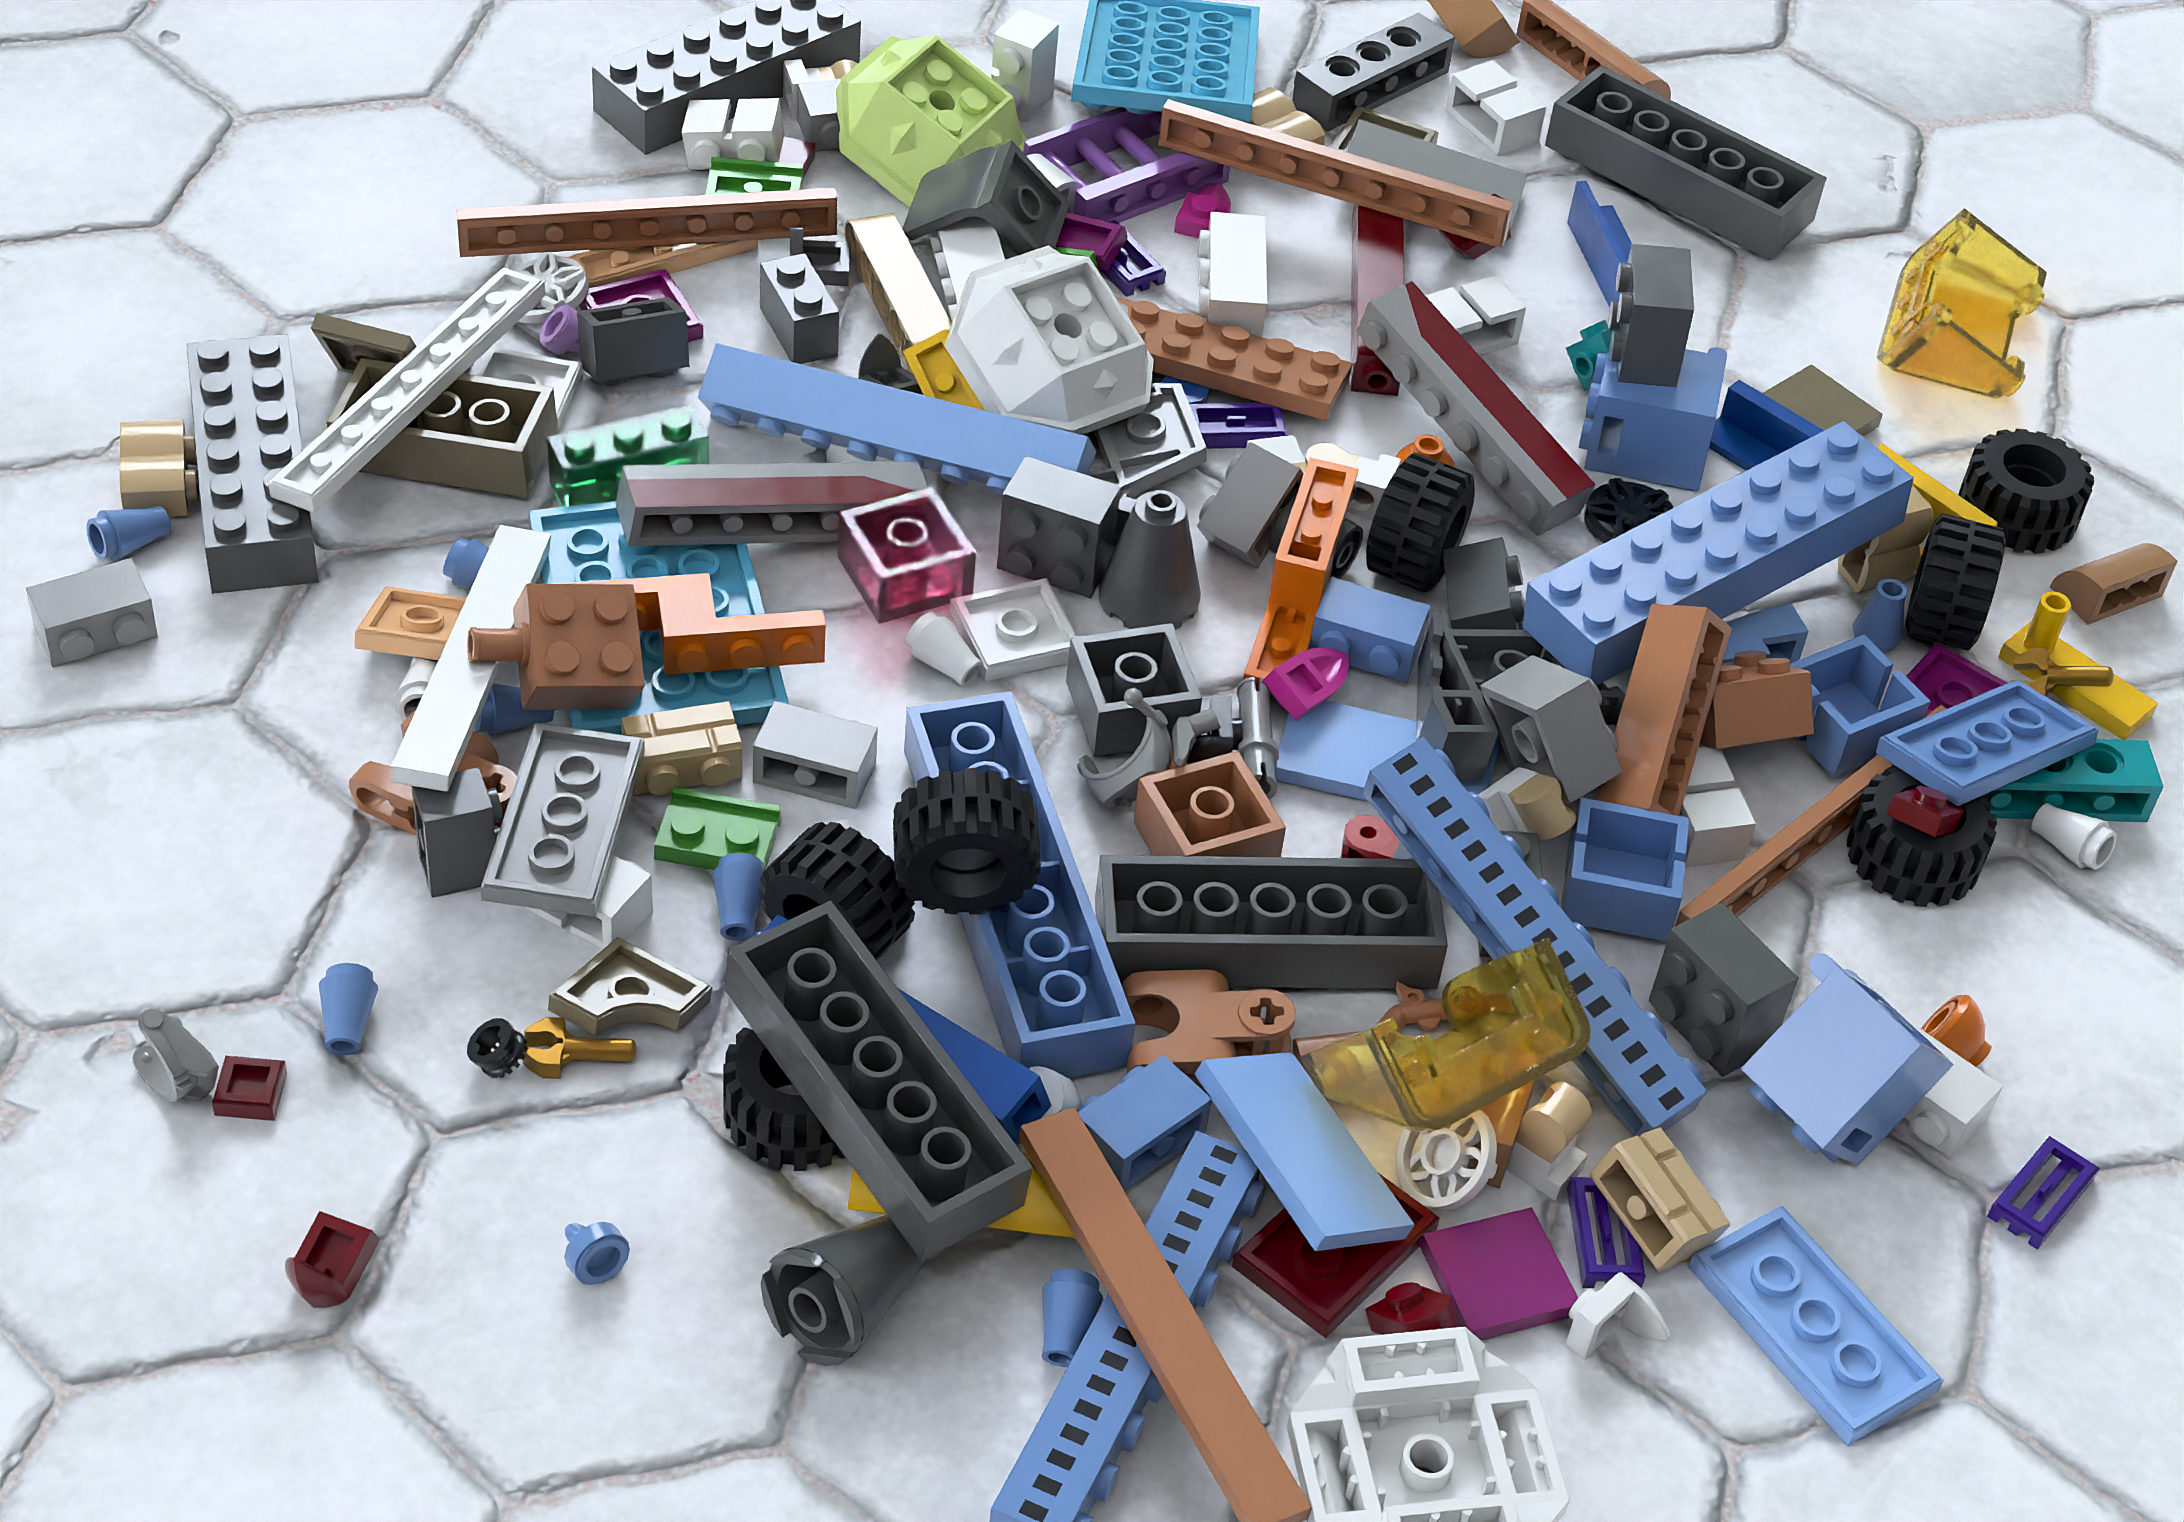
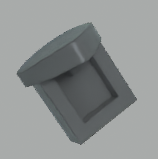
(827, 257)

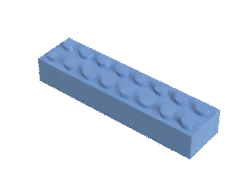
(1718, 549)
(1045, 953)

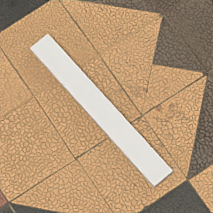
(406, 391)
(460, 688)

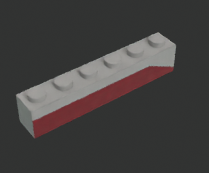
(1475, 408)
(752, 500)

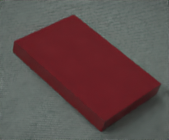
(1328, 1283)

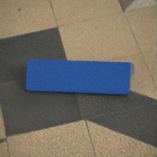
(1599, 238)
(1756, 427)

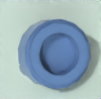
(595, 1251)

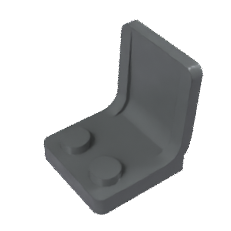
(995, 186)

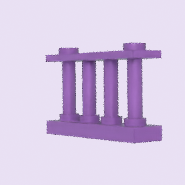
(1122, 192)

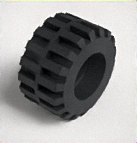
(2029, 487)
(1418, 519)
(1955, 582)
(966, 841)
(1915, 863)
(847, 870)
(765, 1119)

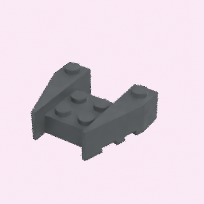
(1449, 693)

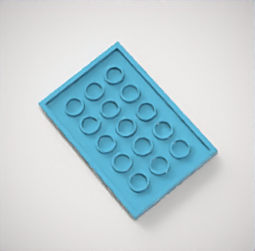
(1165, 50)
(592, 547)

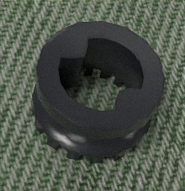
(504, 1056)

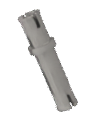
(1257, 742)

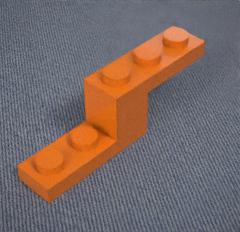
(1302, 565)
(700, 642)

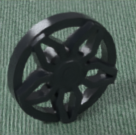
(1622, 513)

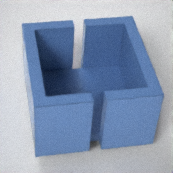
(1846, 699)
(1625, 869)

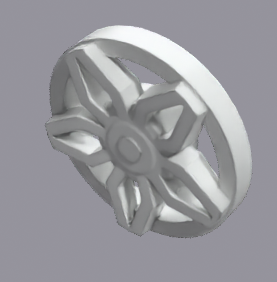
(560, 276)
(1445, 1157)

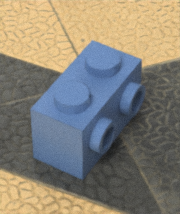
(1371, 627)
(1146, 1119)

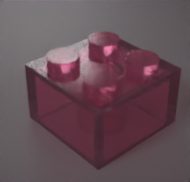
(905, 554)

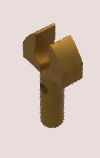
(2060, 675)
(566, 1048)

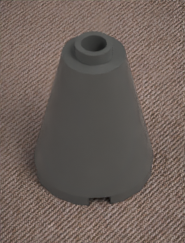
(1153, 565)
(838, 1288)

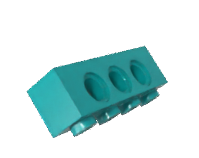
(2103, 782)

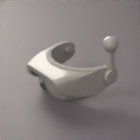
(1150, 757)
(175, 1061)

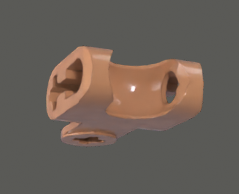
(393, 801)
(1204, 1018)

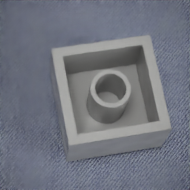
(1553, 725)

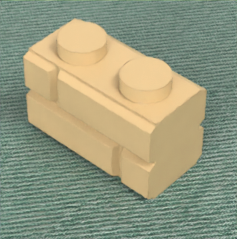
(686, 748)
(1659, 1198)

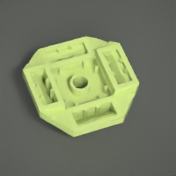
(917, 110)

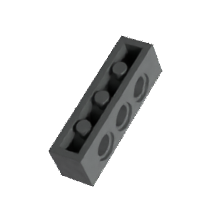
(1373, 70)

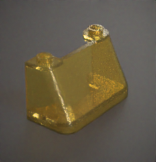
(1960, 308)
(1507, 1027)

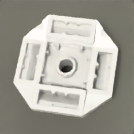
(1050, 343)
(1430, 1405)

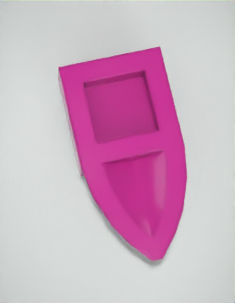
(1197, 207)
(1308, 679)

